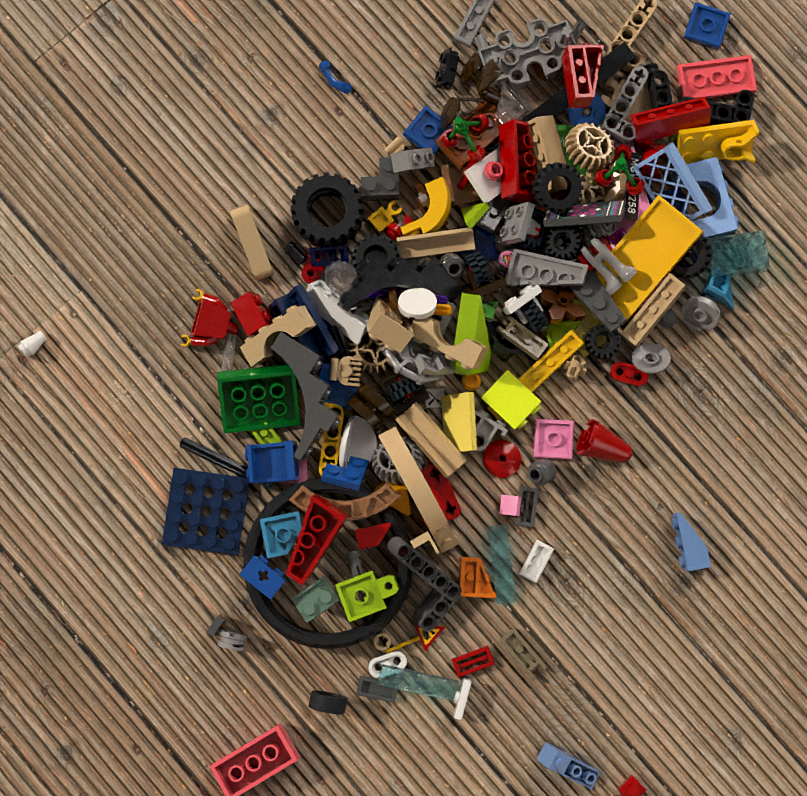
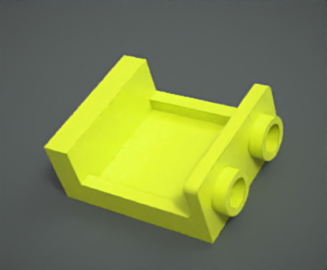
(511, 400)

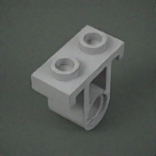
(486, 428)

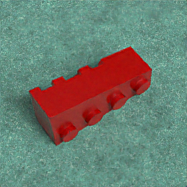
(517, 162)
(317, 533)

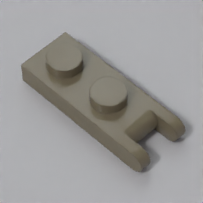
(522, 338)
(522, 652)

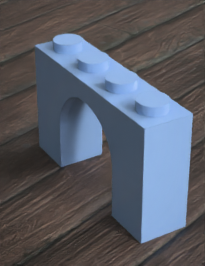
(709, 175)

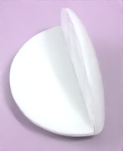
(357, 441)

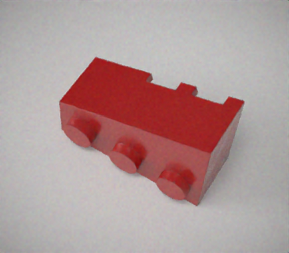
(581, 73)

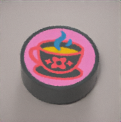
(504, 258)

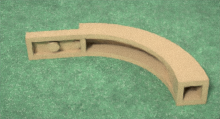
(418, 489)

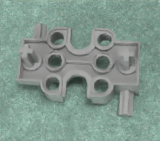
(557, 35)

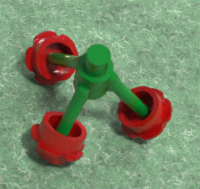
(451, 137)
(622, 155)

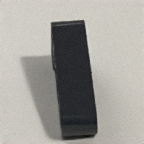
(730, 111)

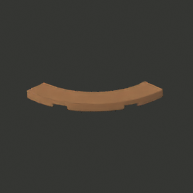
(357, 508)

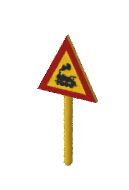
(425, 637)

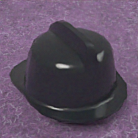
(500, 345)

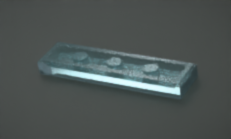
(501, 564)
(417, 682)

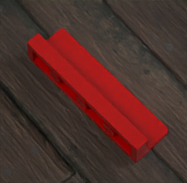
(669, 119)

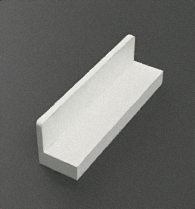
(326, 303)

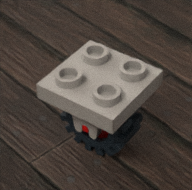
(523, 227)

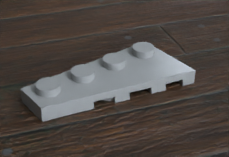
(542, 270)

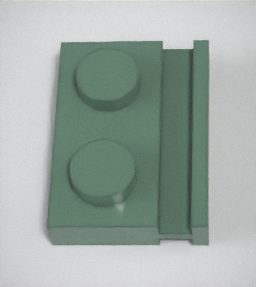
(315, 599)

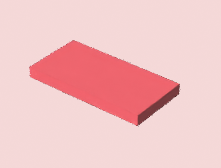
(717, 77)

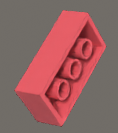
(255, 761)

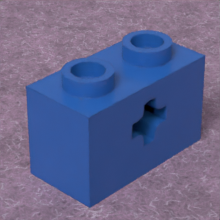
(268, 587)

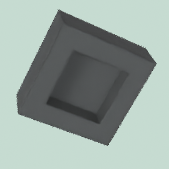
(216, 625)

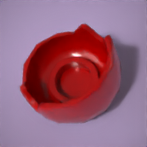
(647, 169)

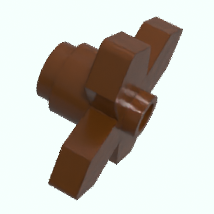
(561, 305)

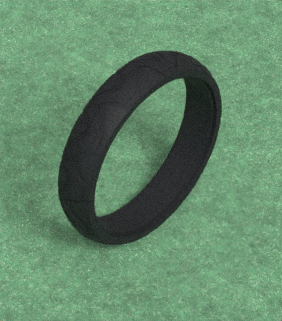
(317, 639)

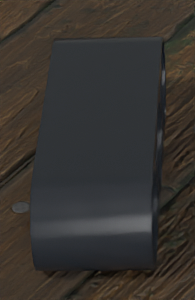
(659, 90)

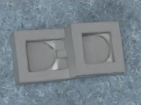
(434, 365)

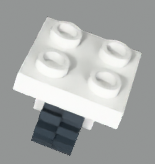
(527, 308)

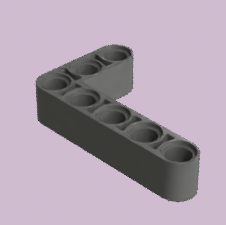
(444, 591)

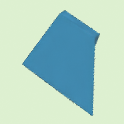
(719, 289)

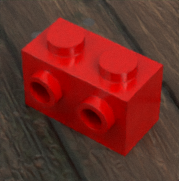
(251, 313)

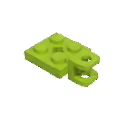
(374, 589)

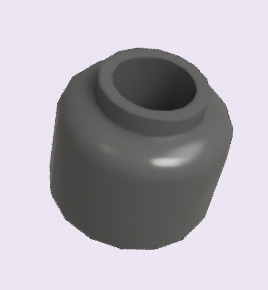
(453, 265)
(542, 472)

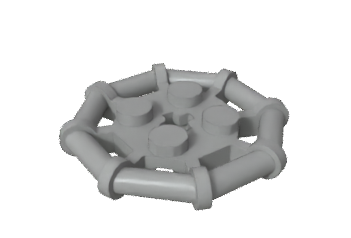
(405, 359)

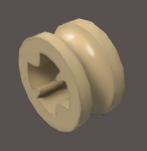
(376, 639)

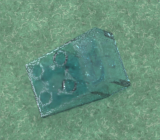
(739, 254)

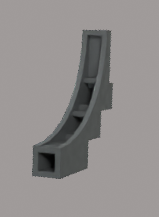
(314, 389)

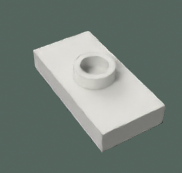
(536, 561)
(461, 698)

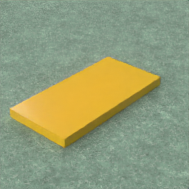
(653, 249)

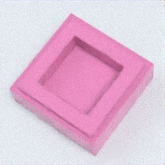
(510, 505)

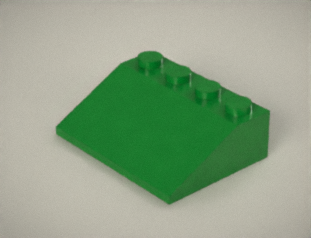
(258, 397)

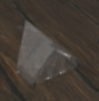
(512, 105)

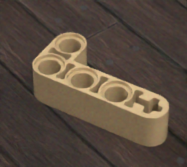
(634, 30)
(251, 242)

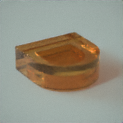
(393, 297)

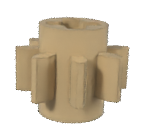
(575, 367)

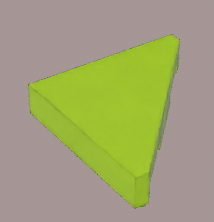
(474, 213)
(558, 331)

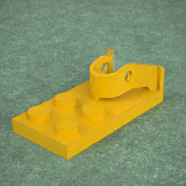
(724, 141)

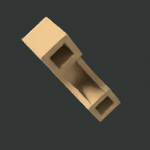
(295, 323)
(468, 352)

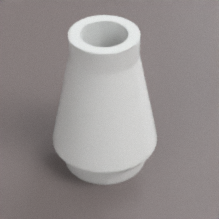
(31, 344)

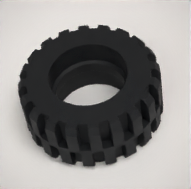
(327, 186)

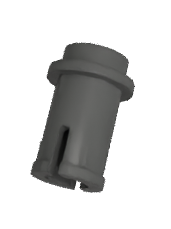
(354, 563)

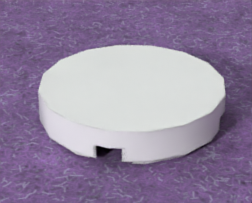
(417, 303)

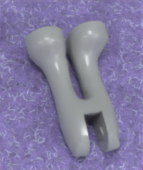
(613, 282)

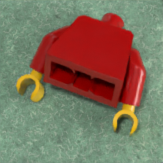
(210, 321)

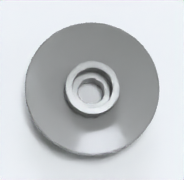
(651, 358)

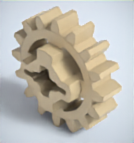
(597, 193)

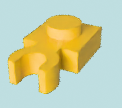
(383, 217)

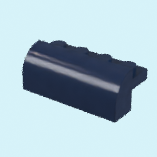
(318, 337)

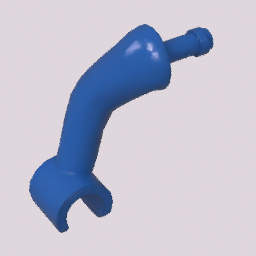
(344, 87)

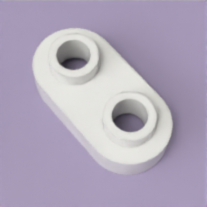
(387, 659)

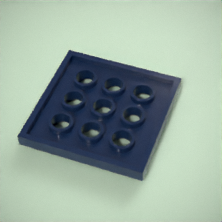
(211, 541)

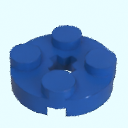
(595, 116)

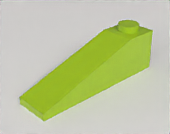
(472, 325)

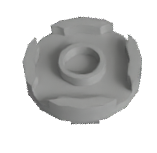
(701, 312)

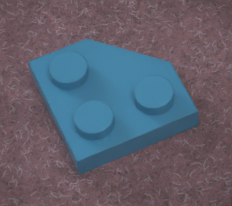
(280, 533)

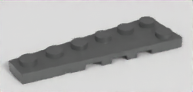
(595, 298)

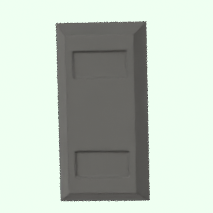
(369, 688)

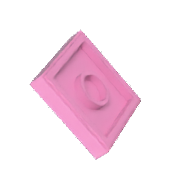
(553, 439)

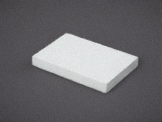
(486, 188)

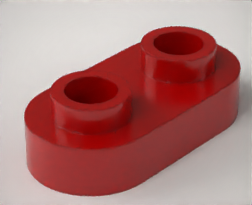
(317, 270)
(628, 374)

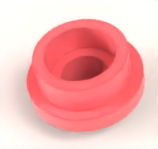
(493, 170)

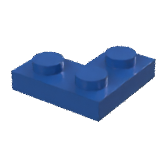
(348, 477)

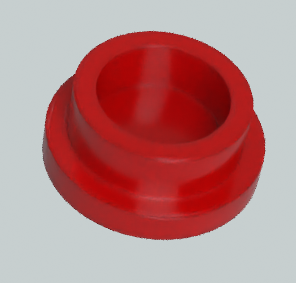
(393, 231)

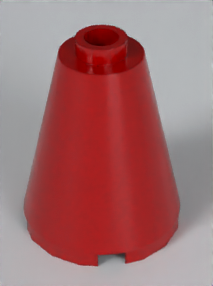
(602, 444)

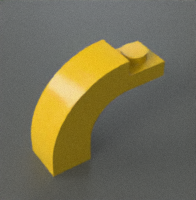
(438, 209)

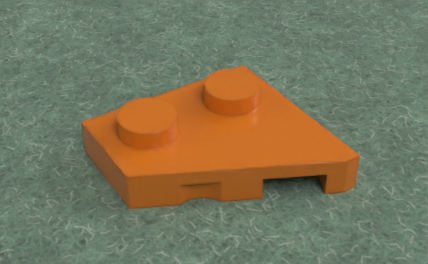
(474, 579)

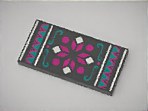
(587, 214)

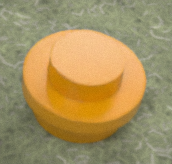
(471, 382)

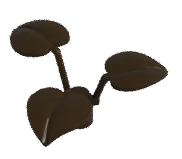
(487, 93)

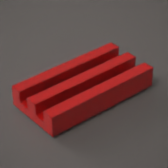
(474, 669)

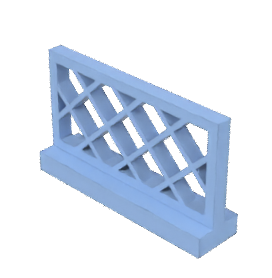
(685, 175)

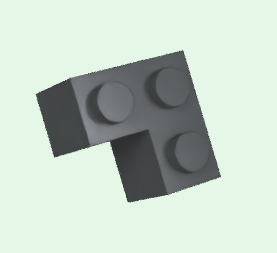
(383, 186)

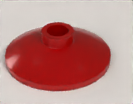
(494, 465)

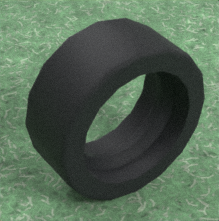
(327, 702)

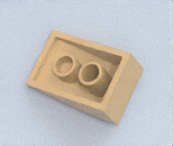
(389, 326)

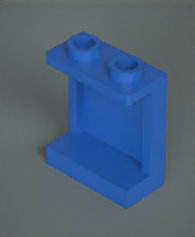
(272, 462)

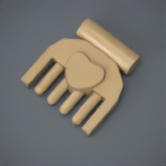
(343, 370)

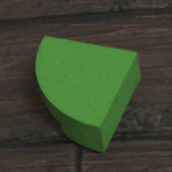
(489, 309)

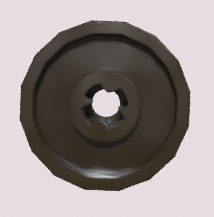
(373, 404)

